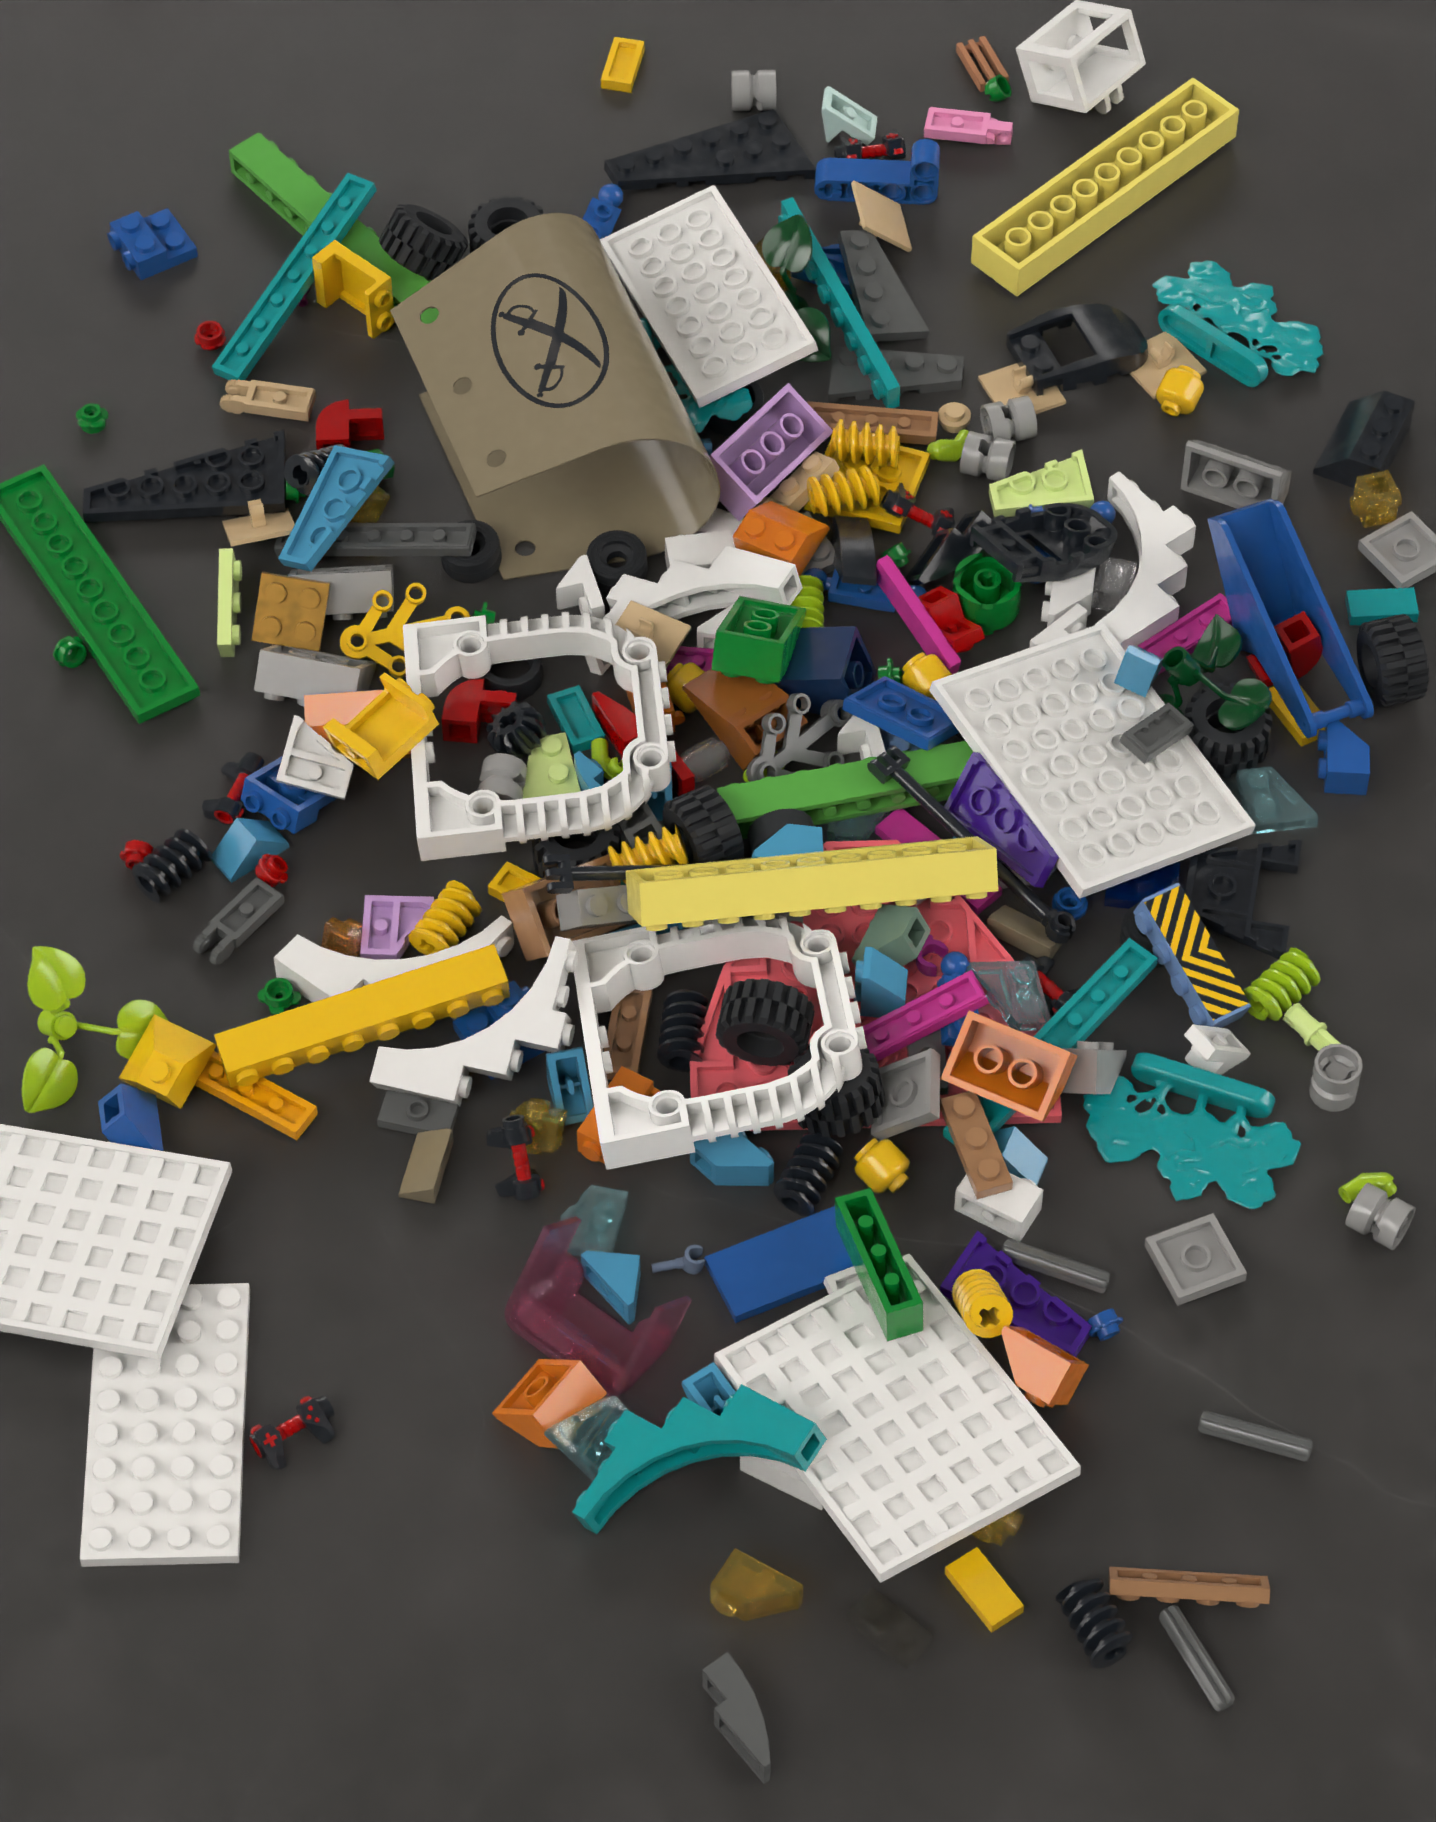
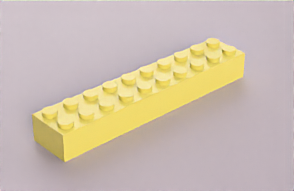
(1104, 186)
(811, 882)

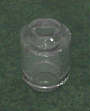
(706, 758)

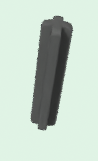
(1057, 1266)
(1255, 1435)
(1196, 1658)

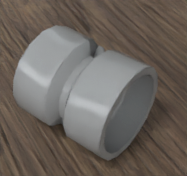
(753, 90)
(1013, 420)
(987, 456)
(503, 775)
(1335, 1077)
(1382, 1217)

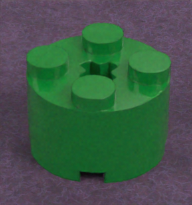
(987, 592)

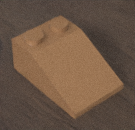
(537, 917)

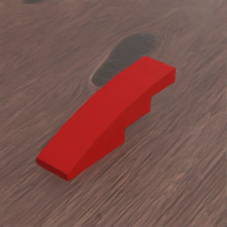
(621, 729)

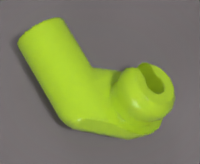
(947, 449)
(600, 753)
(1379, 1179)

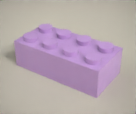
(766, 450)

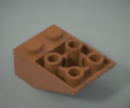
(736, 711)

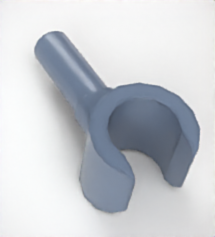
(687, 1263)

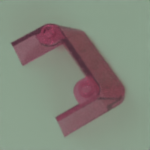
(569, 1327)

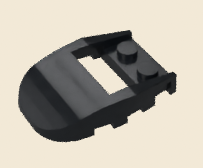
(1108, 331)
(1067, 532)

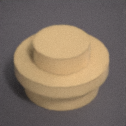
(954, 417)

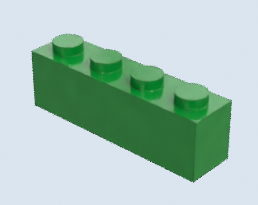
(879, 1264)

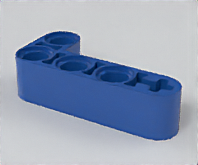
(898, 180)

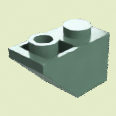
(896, 933)

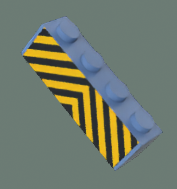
(1191, 958)

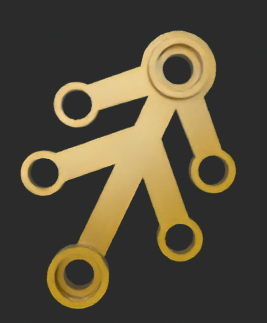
(392, 634)

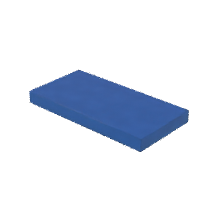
(778, 1265)

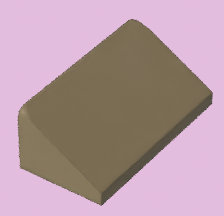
(1021, 932)
(427, 1165)

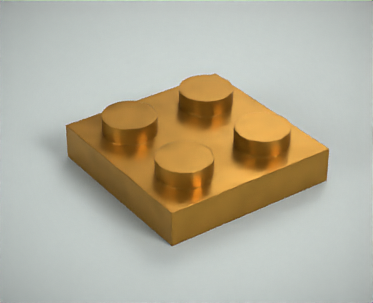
(290, 611)

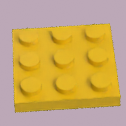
(909, 471)

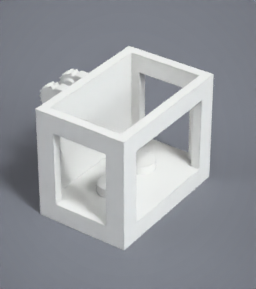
(1069, 67)

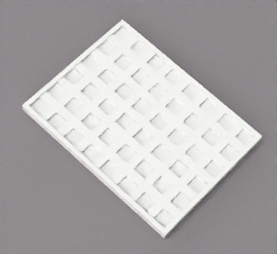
(100, 1238)
(916, 1427)

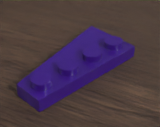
(995, 816)
(1030, 1303)

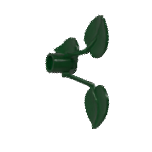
(790, 248)
(1217, 649)

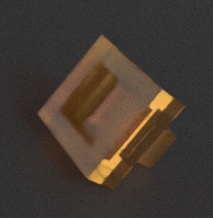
(342, 936)

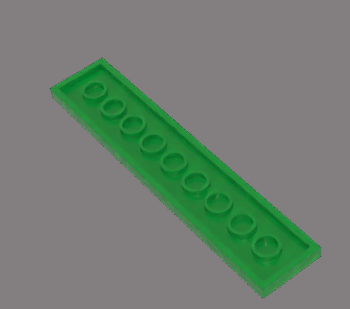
(94, 595)

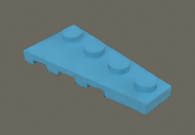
(334, 500)

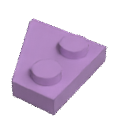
(388, 924)

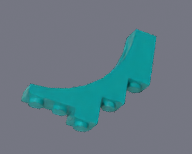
(690, 1435)

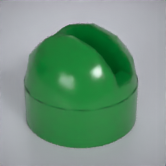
(998, 88)

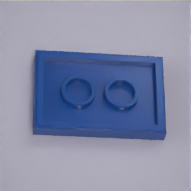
(901, 713)

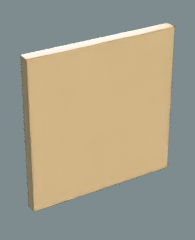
(881, 216)
(1163, 354)
(1013, 383)
(258, 525)
(661, 629)

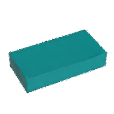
(1380, 603)
(575, 718)

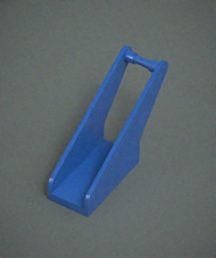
(1270, 582)

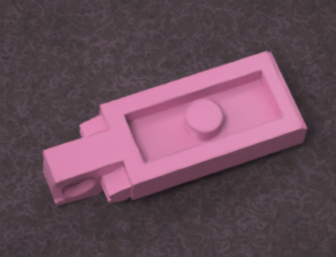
(967, 127)

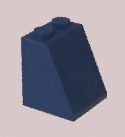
(828, 665)

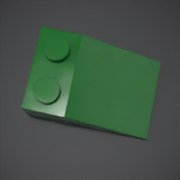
(757, 639)

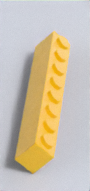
(362, 1016)

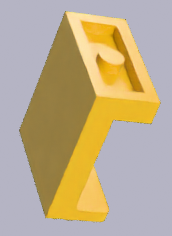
(357, 282)
(384, 728)

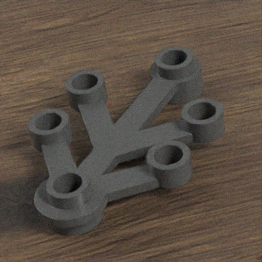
(794, 744)

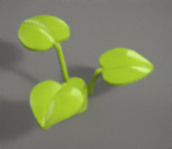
(51, 983)

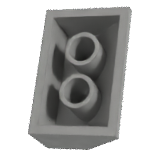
(1231, 476)
(352, 587)
(301, 672)

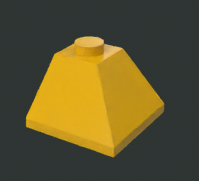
(167, 1061)

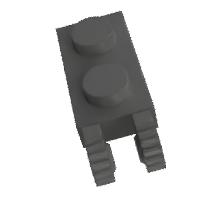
(239, 920)

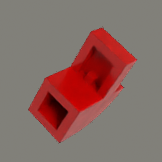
(342, 425)
(948, 615)
(1301, 646)
(468, 707)

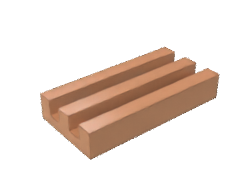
(975, 47)

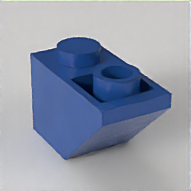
(1344, 761)
(131, 1118)

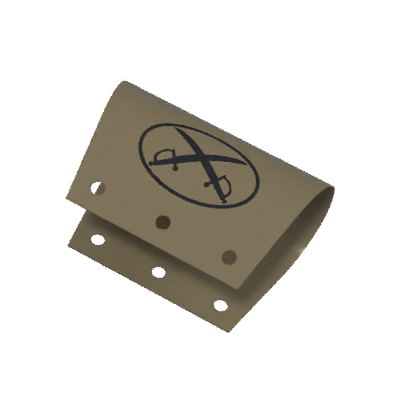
(555, 399)

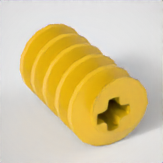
(865, 443)
(843, 490)
(655, 852)
(445, 919)
(981, 1303)

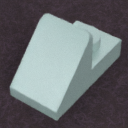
(843, 114)

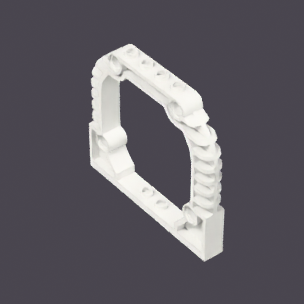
(481, 823)
(666, 1125)

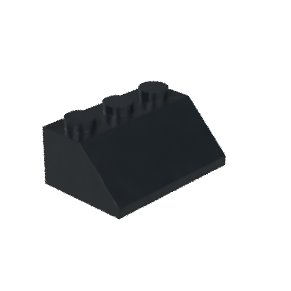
(1366, 437)

